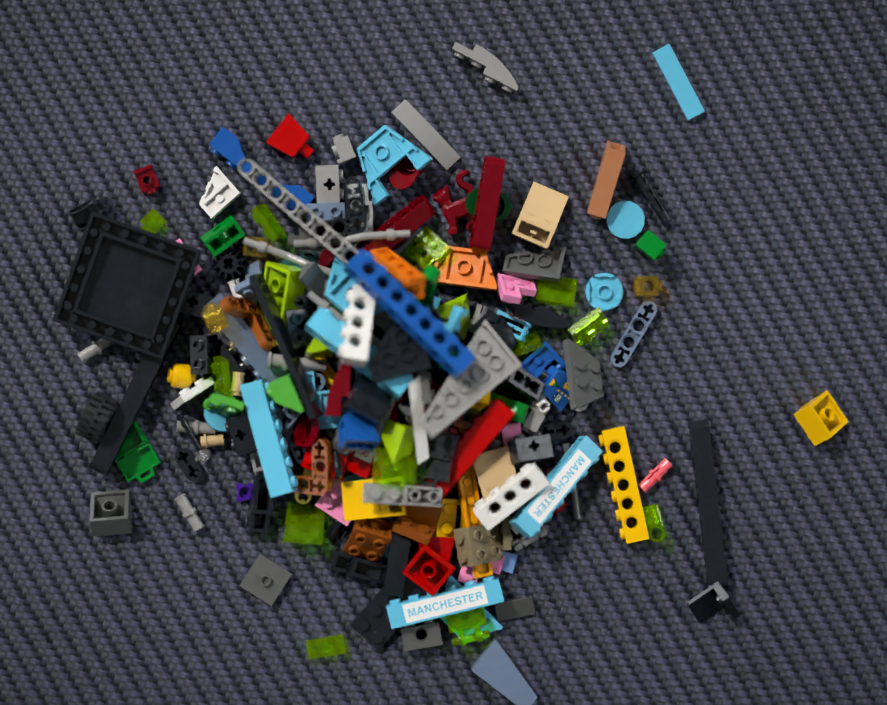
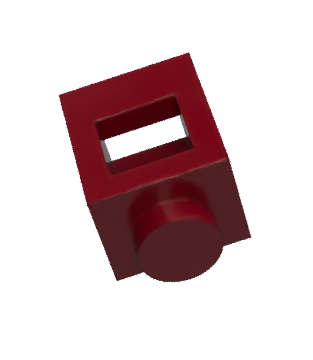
(141, 174)

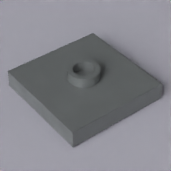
(265, 579)

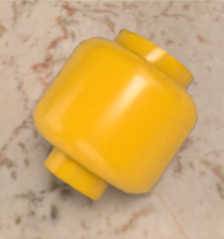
(180, 376)

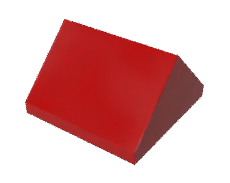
(428, 570)

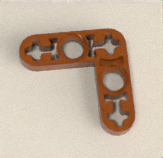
(250, 311)
(317, 475)

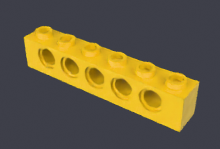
(639, 531)

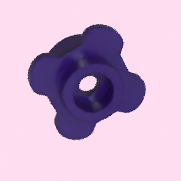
(240, 493)

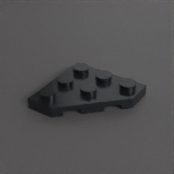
(398, 356)

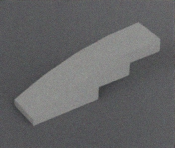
(425, 134)

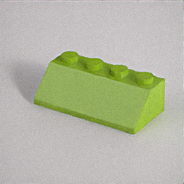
(284, 287)

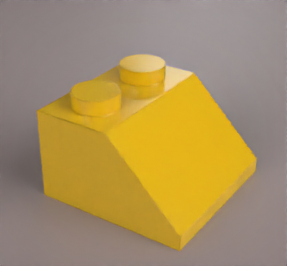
(821, 418)

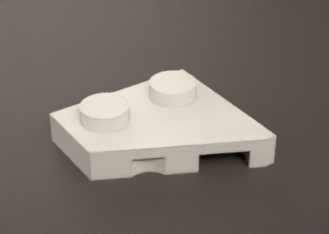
(218, 194)
(187, 394)

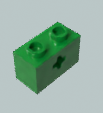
(222, 236)
(650, 246)

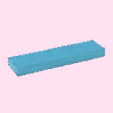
(678, 82)

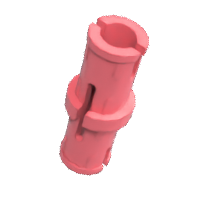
(655, 475)

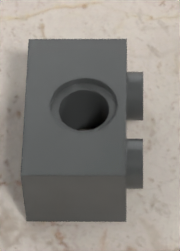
(433, 636)

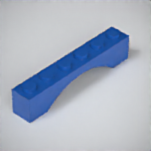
(230, 147)

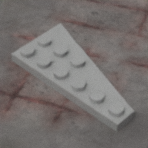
(492, 365)

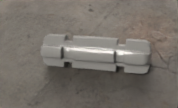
(518, 543)

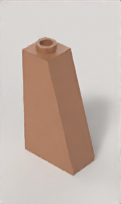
(606, 179)

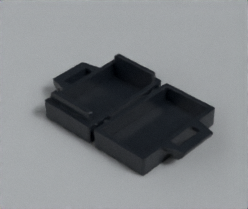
(436, 466)

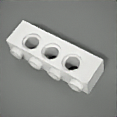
(358, 354)
(489, 517)

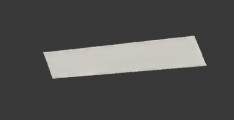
(417, 414)

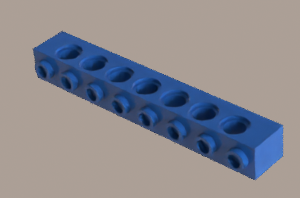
(410, 324)

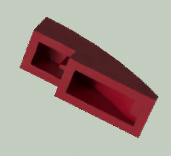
(339, 389)

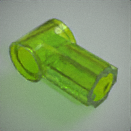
(654, 520)

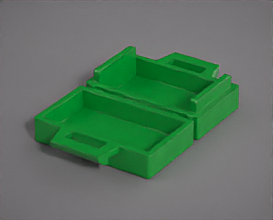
(136, 458)

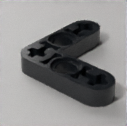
(352, 215)

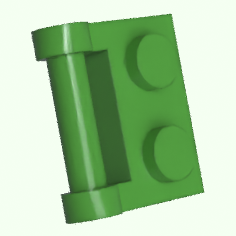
(225, 404)

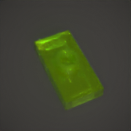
(531, 343)
(326, 646)

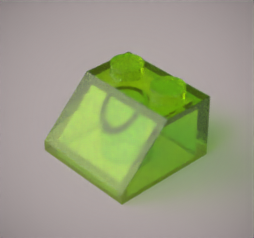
(388, 473)
(304, 524)

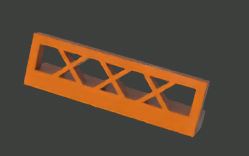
(401, 270)

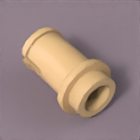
(237, 380)
(212, 440)

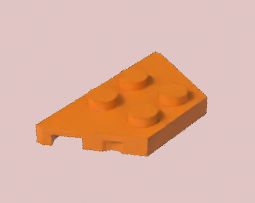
(467, 269)

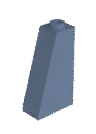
(503, 675)

